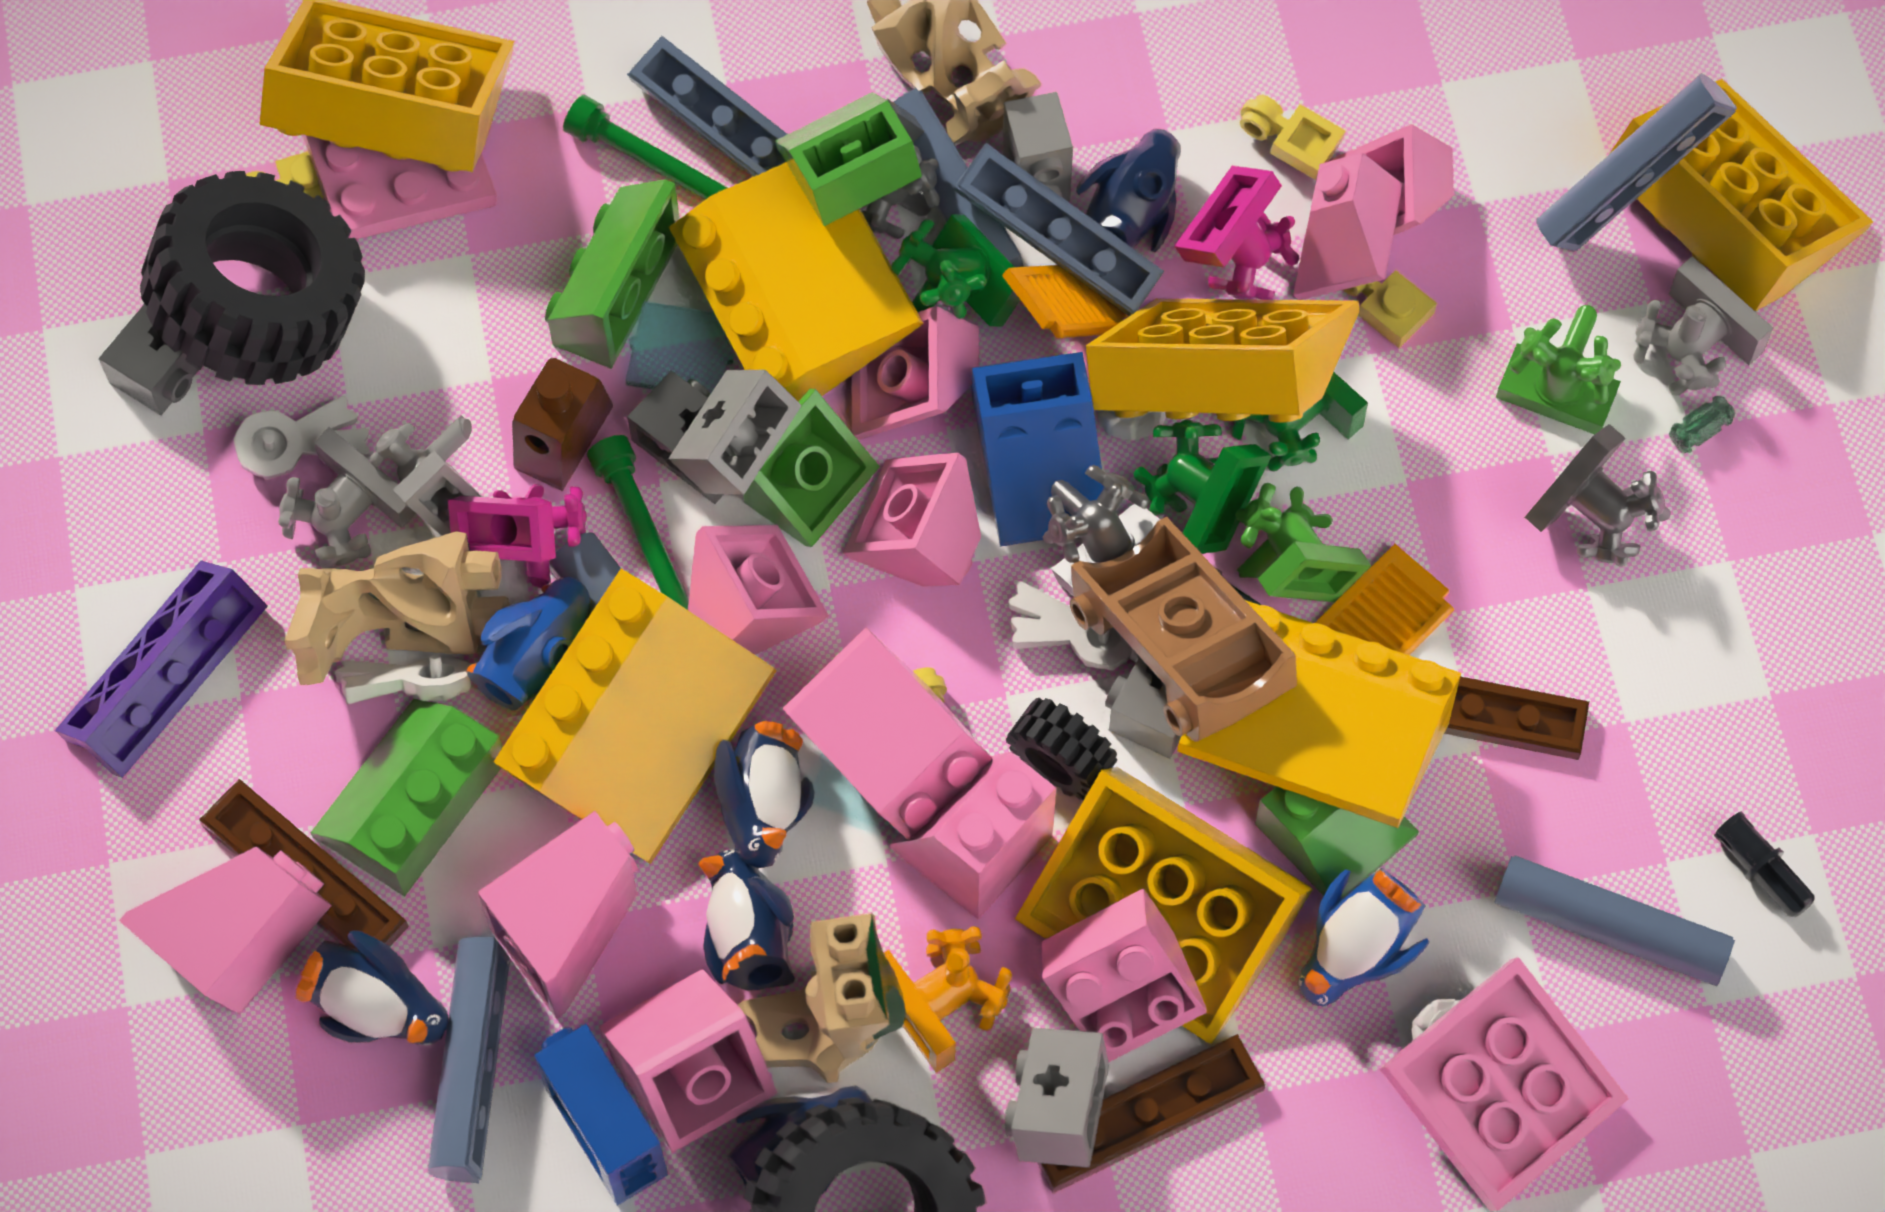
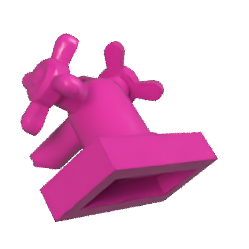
(1238, 229)
(519, 526)

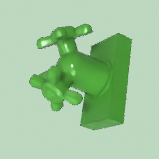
(1560, 379)
(1293, 557)

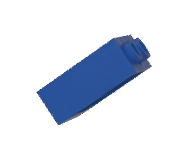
(600, 1113)

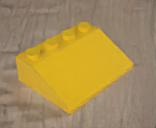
(385, 83)
(1752, 206)
(790, 291)
(1220, 357)
(635, 714)
(1349, 730)
(1209, 888)

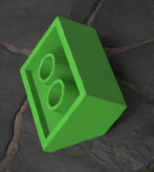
(615, 272)
(411, 793)

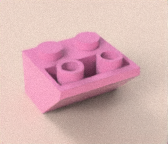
(1122, 975)

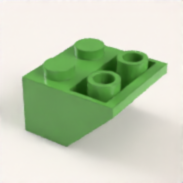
(851, 157)

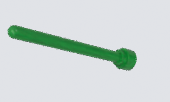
(589, 121)
(614, 462)

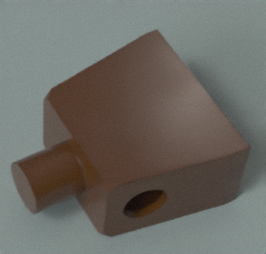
(566, 414)

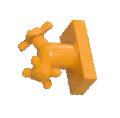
(945, 991)

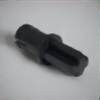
(1765, 864)

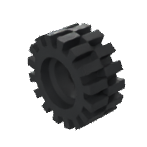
(1061, 747)

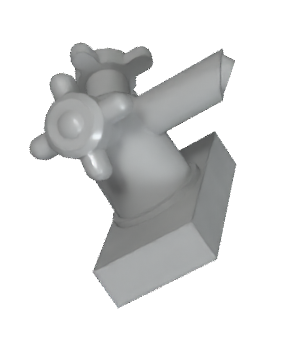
(424, 474)

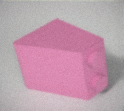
(887, 733)
(984, 833)
(563, 907)
(232, 924)
(689, 1059)

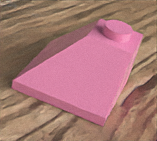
(1422, 167)
(1348, 227)
(916, 375)
(919, 521)
(751, 586)

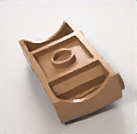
(1188, 629)

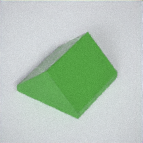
(811, 472)

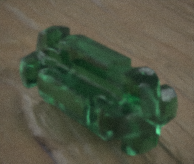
(1702, 424)

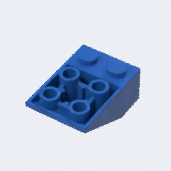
(1033, 431)

